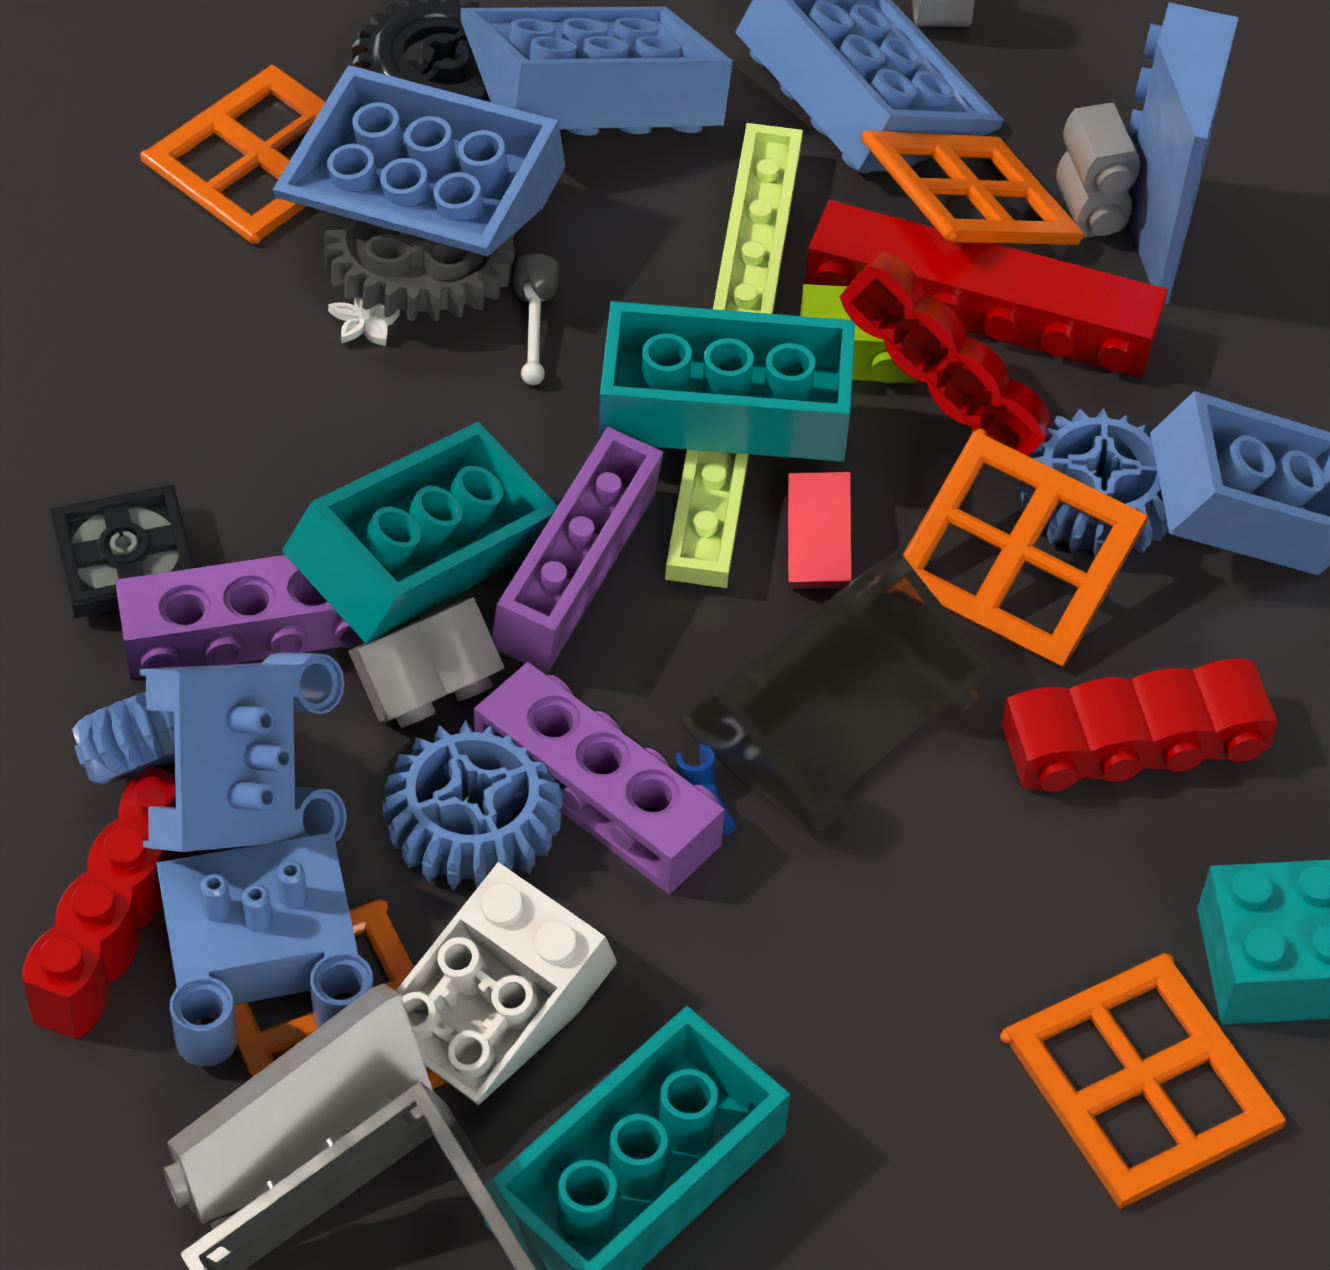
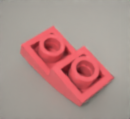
(819, 530)

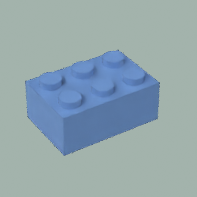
(1246, 482)

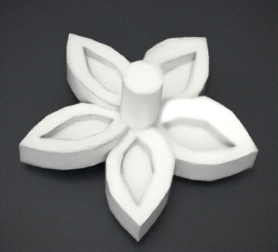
(359, 321)

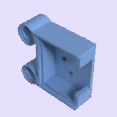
(239, 752)
(256, 930)

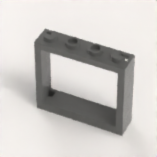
(344, 1166)

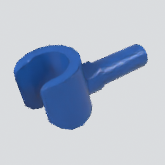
(705, 776)

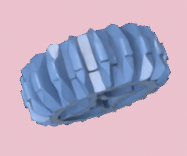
(1109, 458)
(124, 740)
(453, 833)

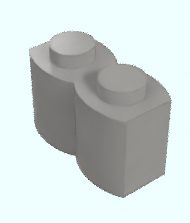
(1098, 169)
(427, 661)

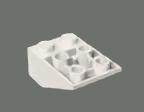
(501, 983)

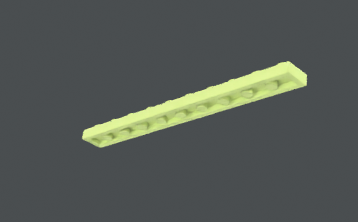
(747, 282)

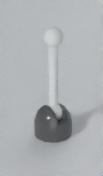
(534, 280)

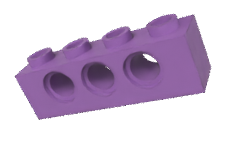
(576, 550)
(225, 615)
(609, 806)

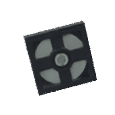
(118, 540)

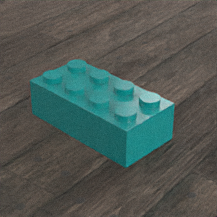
(728, 380)
(419, 531)
(1268, 940)
(645, 1150)

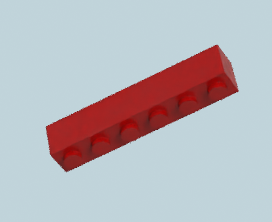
(1000, 288)

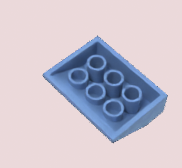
(600, 67)
(862, 71)
(1175, 130)
(425, 162)

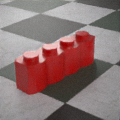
(933, 347)
(1138, 723)
(101, 915)

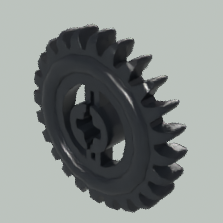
(442, 54)

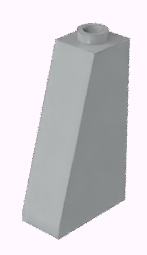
(295, 1105)

